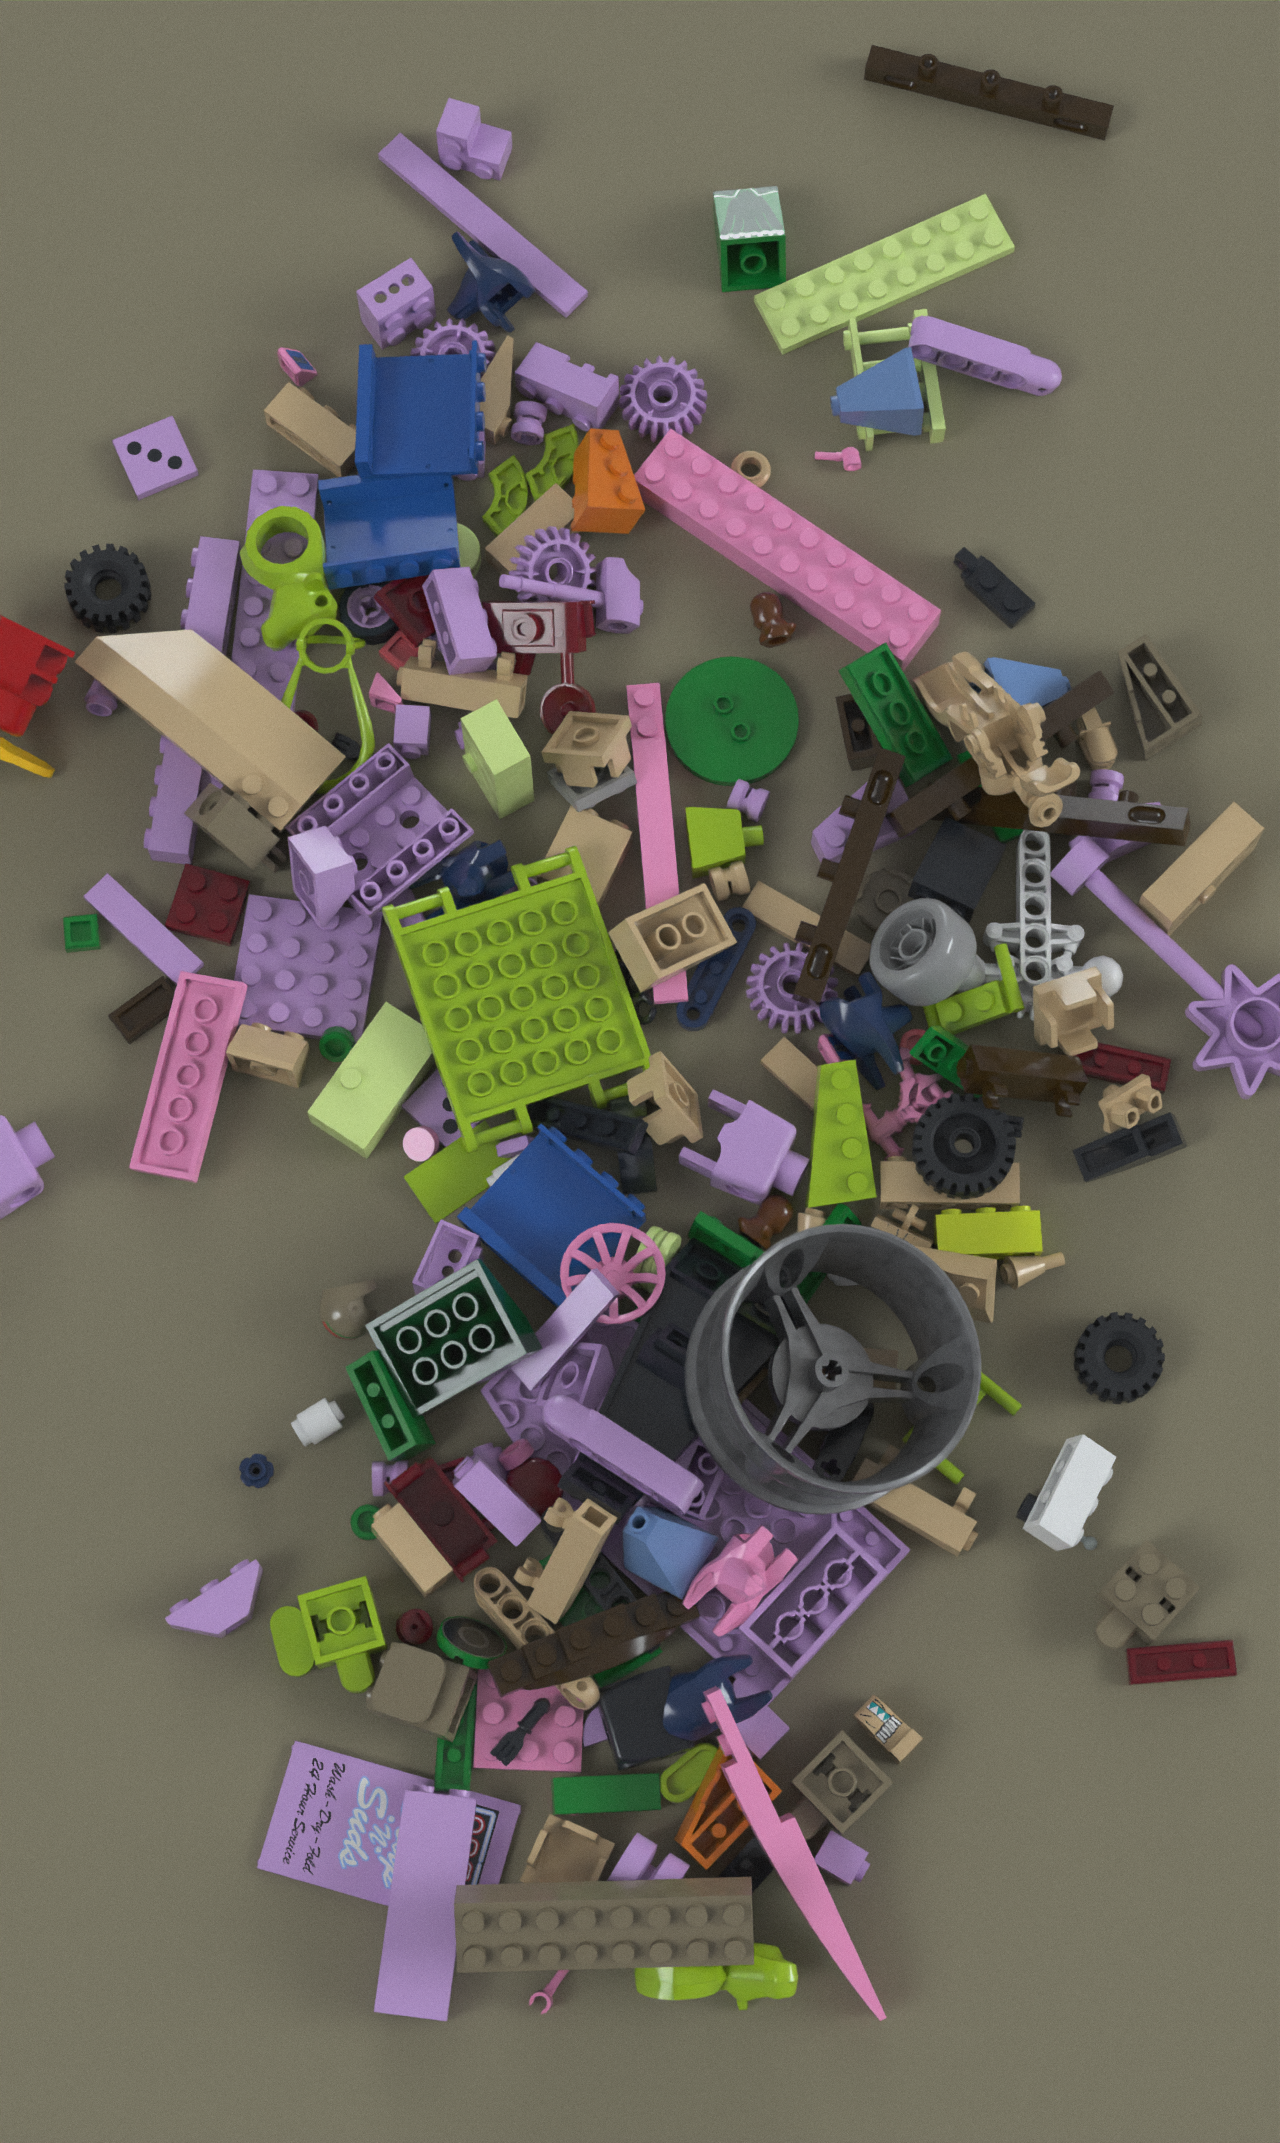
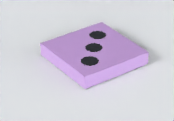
(155, 457)
(432, 1108)

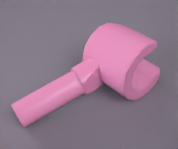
(849, 456)
(549, 1990)

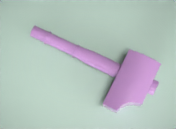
(615, 596)

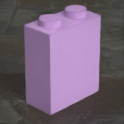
(495, 1499)

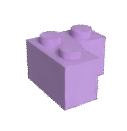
(471, 144)

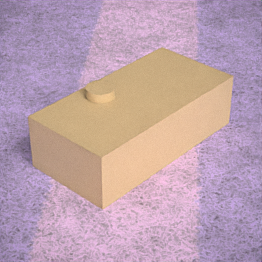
(1201, 868)

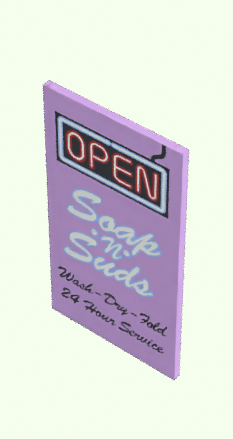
(342, 1825)

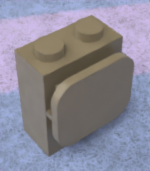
(421, 1690)

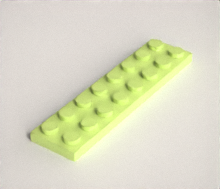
(884, 274)

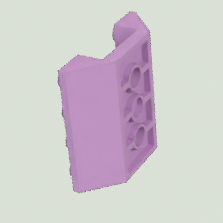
(368, 819)

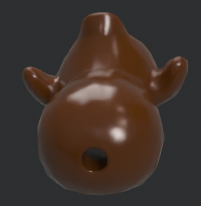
(768, 617)
(769, 1220)

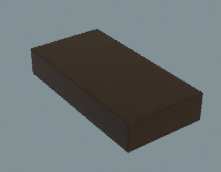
(143, 1010)

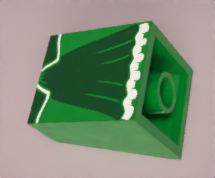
(749, 238)

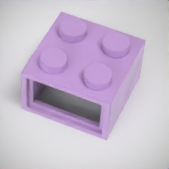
(401, 312)
(436, 1259)

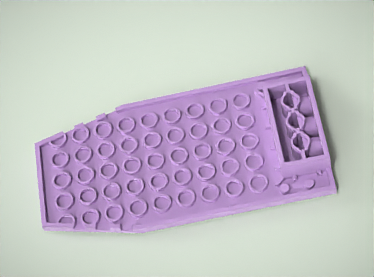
(837, 1554)

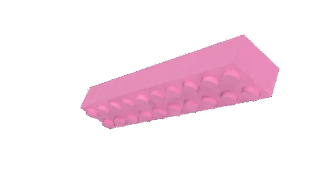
(784, 550)

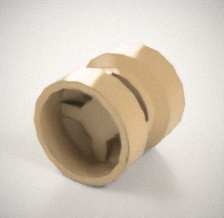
(729, 880)

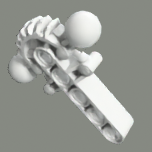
(1052, 936)

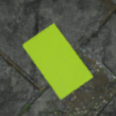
(454, 1176)

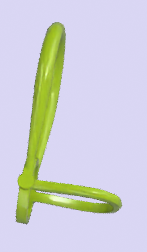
(351, 643)

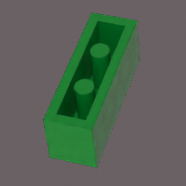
(395, 1427)

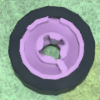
(376, 627)

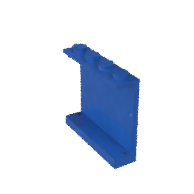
(419, 414)
(388, 528)
(543, 1206)

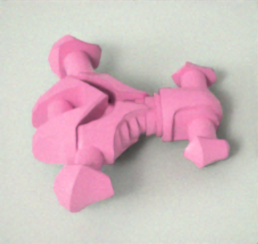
(916, 1095)

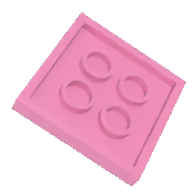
(554, 1740)

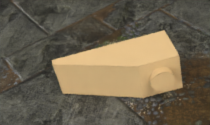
(499, 388)

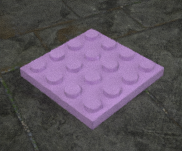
(303, 973)

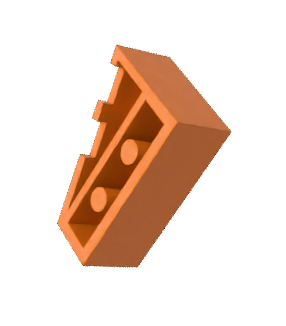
(604, 485)
(715, 1815)

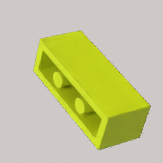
(989, 1232)

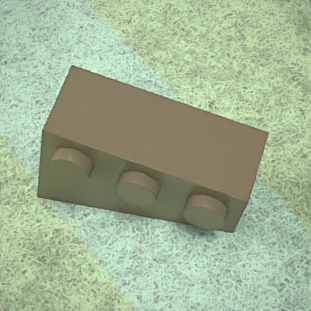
(1156, 697)

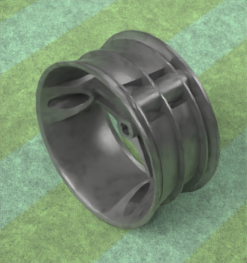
(921, 1300)

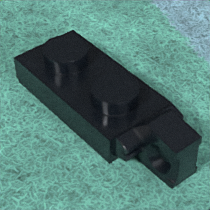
(993, 588)

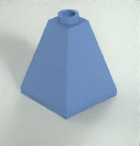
(883, 397)
(1026, 681)
(665, 1549)

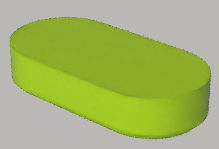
(291, 1641)
(687, 1773)

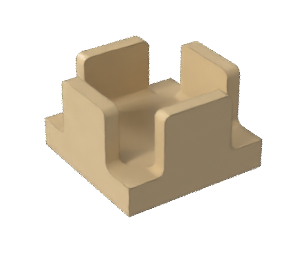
(589, 742)
(1069, 1009)
(675, 1097)
(566, 1854)

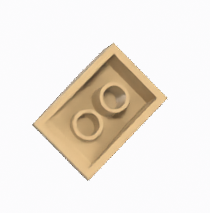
(672, 937)

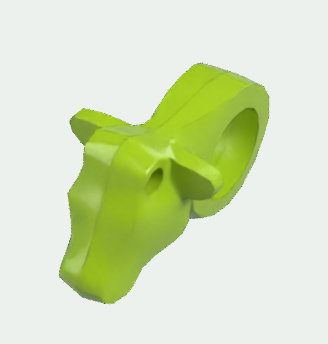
(297, 586)
(768, 1977)

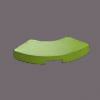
(556, 462)
(509, 495)

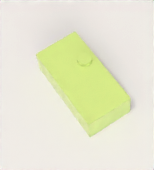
(497, 759)
(374, 1081)

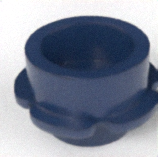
(256, 1461)

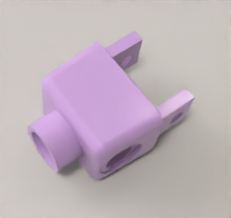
(753, 1152)
(19, 1157)

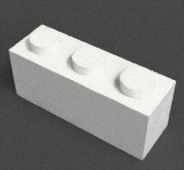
(1070, 1493)

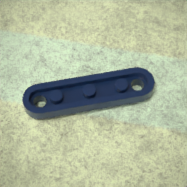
(715, 973)

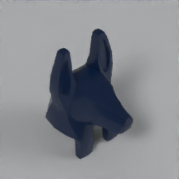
(488, 285)
(471, 875)
(867, 1027)
(683, 1708)

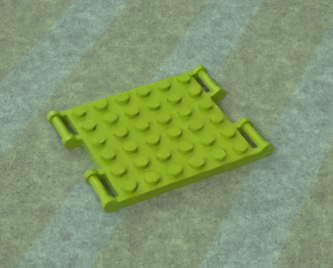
(520, 997)

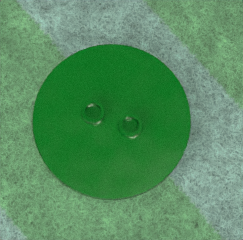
(731, 721)

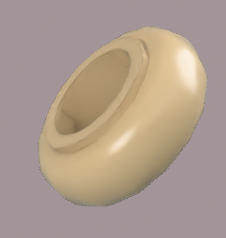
(757, 459)

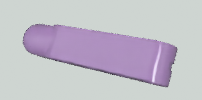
(982, 356)
(622, 1453)

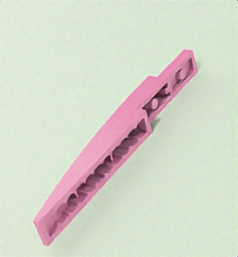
(654, 813)
(787, 1851)

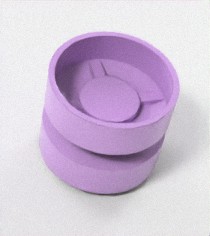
(637, 1861)

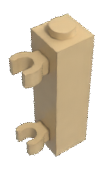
(429, 682)
(923, 1512)
(571, 1560)

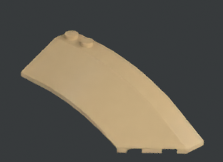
(216, 717)

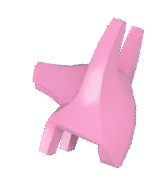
(743, 1575)

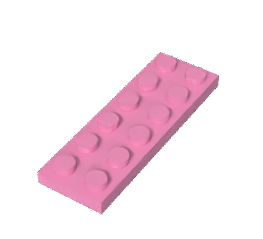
(188, 1077)

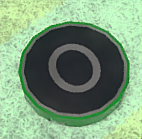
(471, 1641)

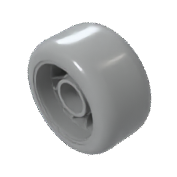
(923, 952)

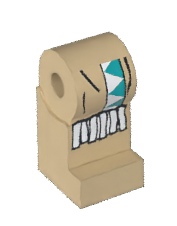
(887, 1729)

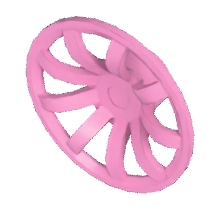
(616, 1269)

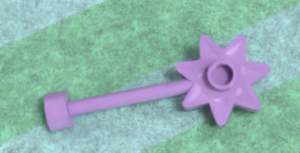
(1235, 1015)

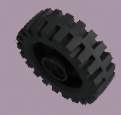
(959, 1172)

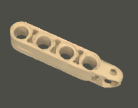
(524, 1626)

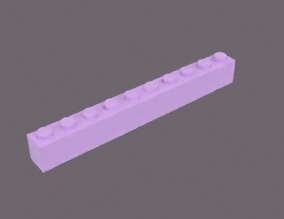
(179, 778)

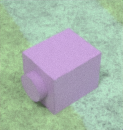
(412, 730)
(842, 1859)

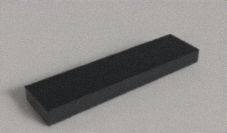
(589, 1124)

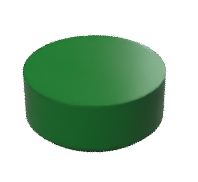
(336, 1043)
(362, 1520)

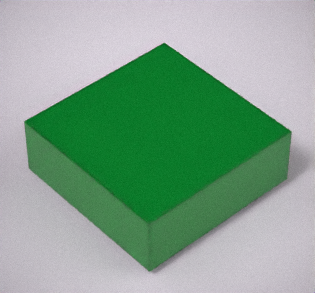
(81, 933)

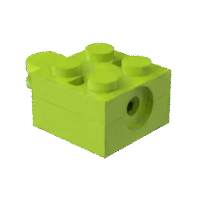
(344, 1630)

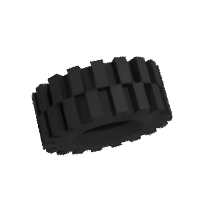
(103, 566)
(1137, 1339)

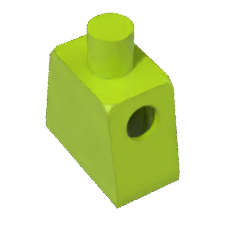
(718, 838)

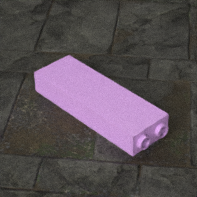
(420, 1917)

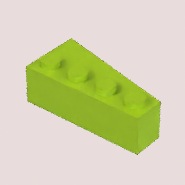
(839, 1150)

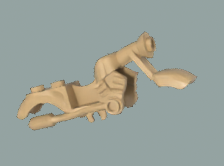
(997, 735)

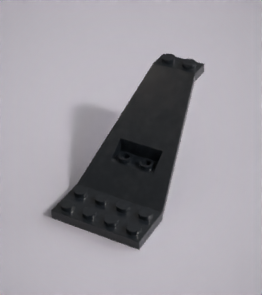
(650, 1382)

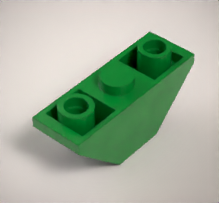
(941, 1053)

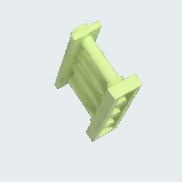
(929, 386)

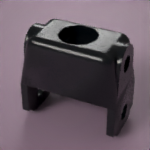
(634, 1719)

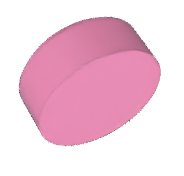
(421, 1143)
(515, 1454)

